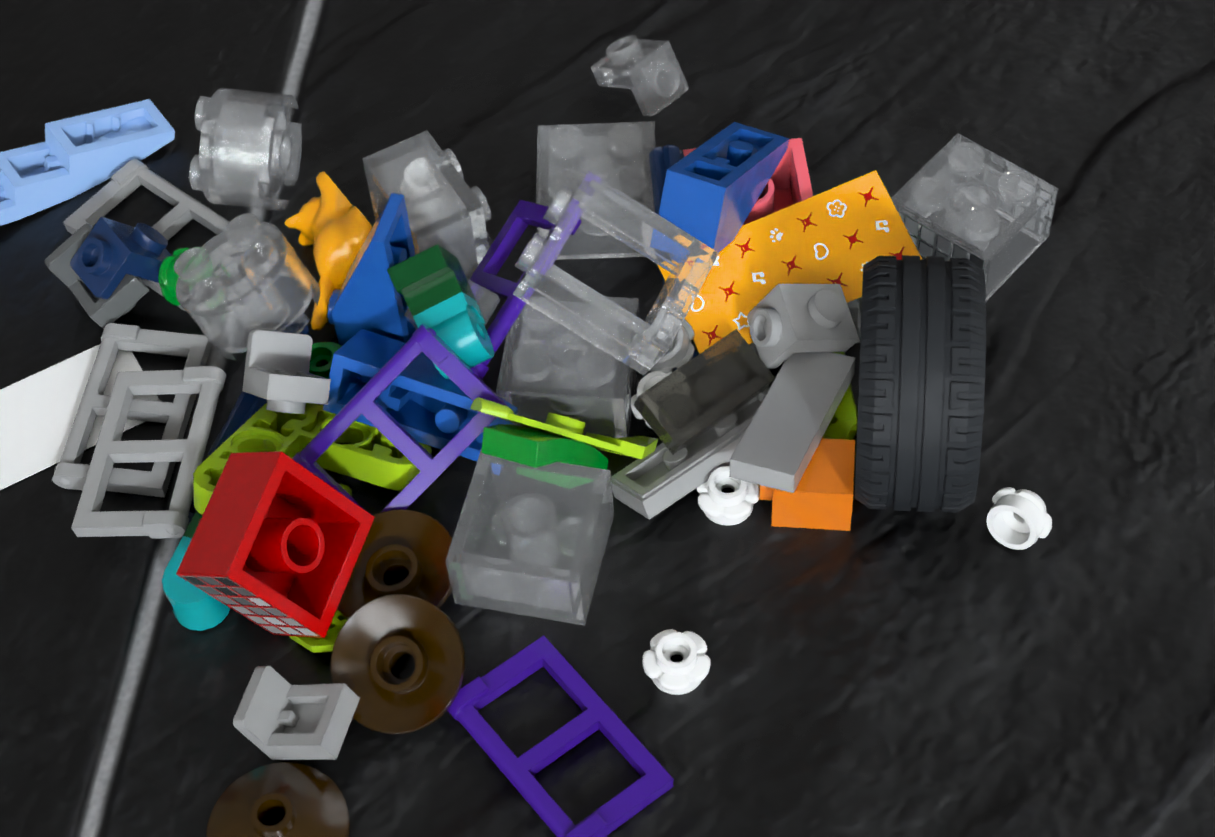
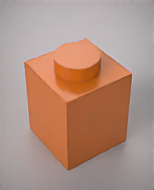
(823, 493)

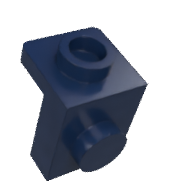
(118, 250)

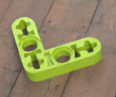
(367, 458)

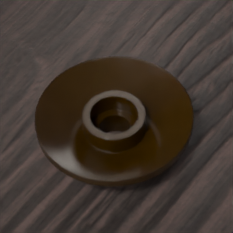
(395, 546)
(368, 657)
(307, 796)

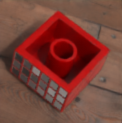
(276, 544)

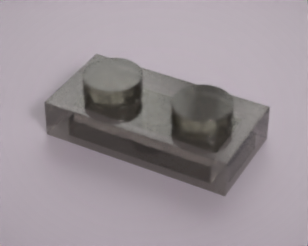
(704, 391)

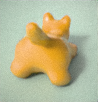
(337, 237)

